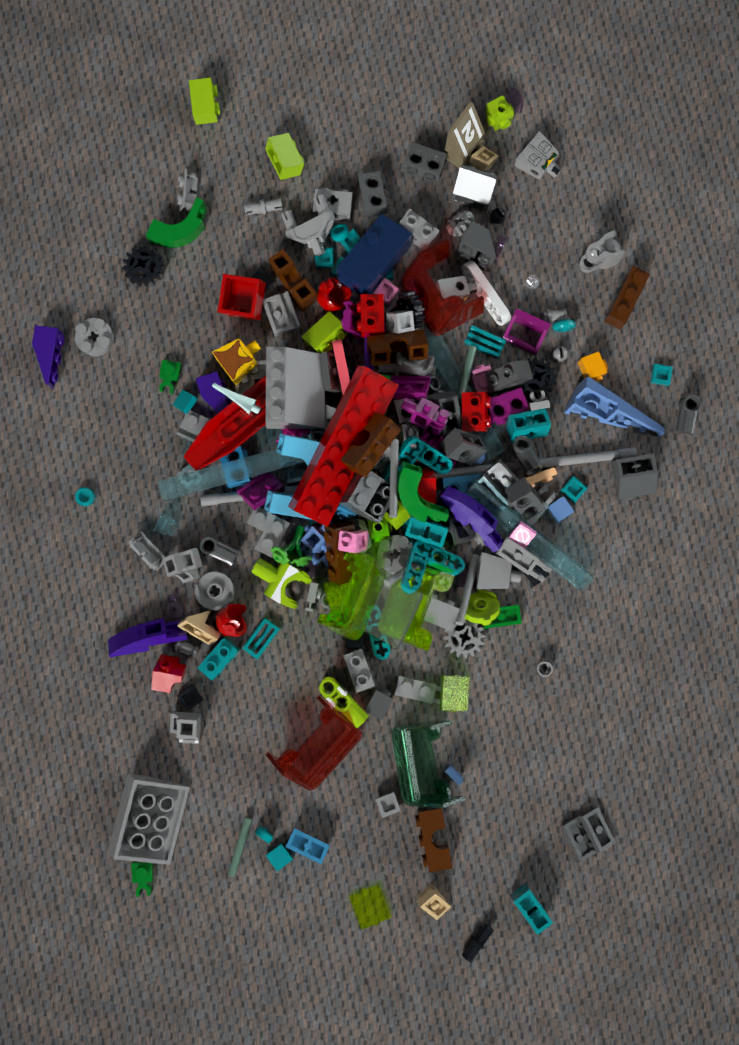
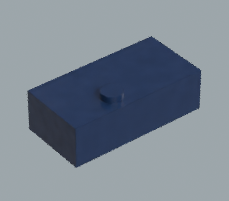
(374, 256)

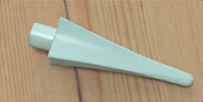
(244, 402)

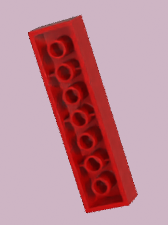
(326, 474)

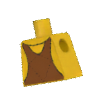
(237, 359)

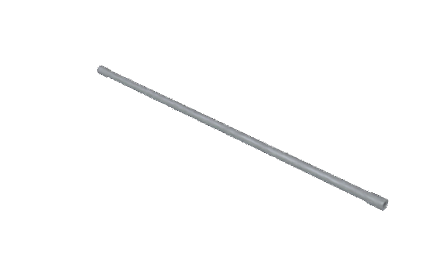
(215, 499)

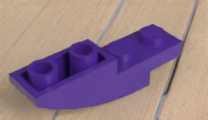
(467, 511)
(142, 636)

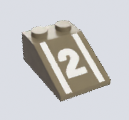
(464, 137)

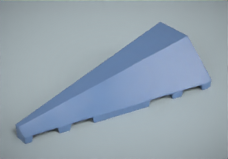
(598, 402)

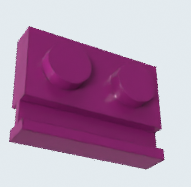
(350, 318)
(411, 387)
(256, 490)

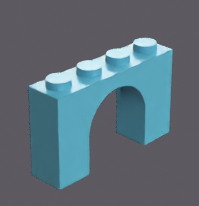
(294, 447)

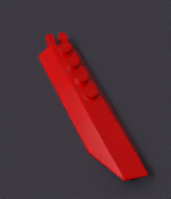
(228, 429)

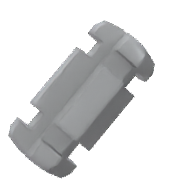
(186, 648)

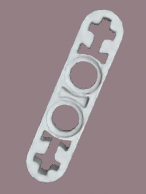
(491, 299)

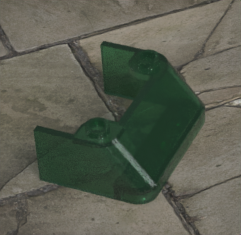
(417, 765)

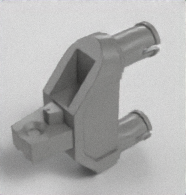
(313, 231)

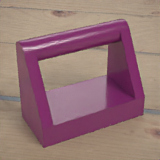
(530, 322)

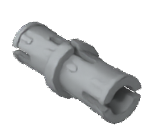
(263, 206)

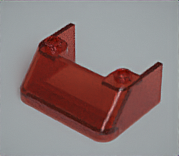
(439, 313)
(322, 750)

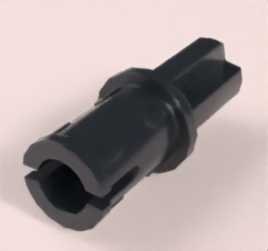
(477, 942)

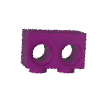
(504, 402)

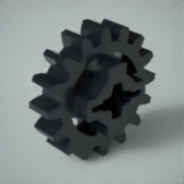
(151, 261)
(410, 302)
(539, 384)

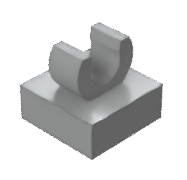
(539, 403)

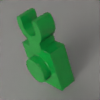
(169, 373)
(142, 874)

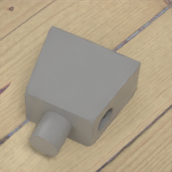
(495, 573)

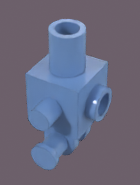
(314, 541)

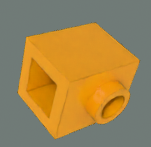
(593, 366)

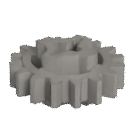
(461, 645)

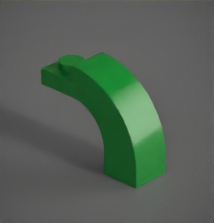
(179, 234)
(416, 506)

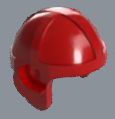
(332, 295)
(230, 620)

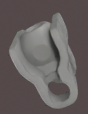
(604, 254)

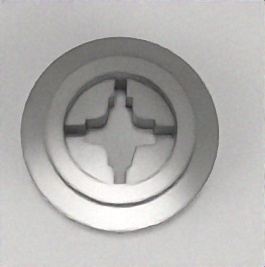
(459, 224)

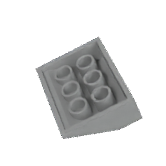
(294, 389)
(148, 820)

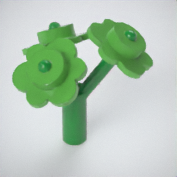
(286, 554)

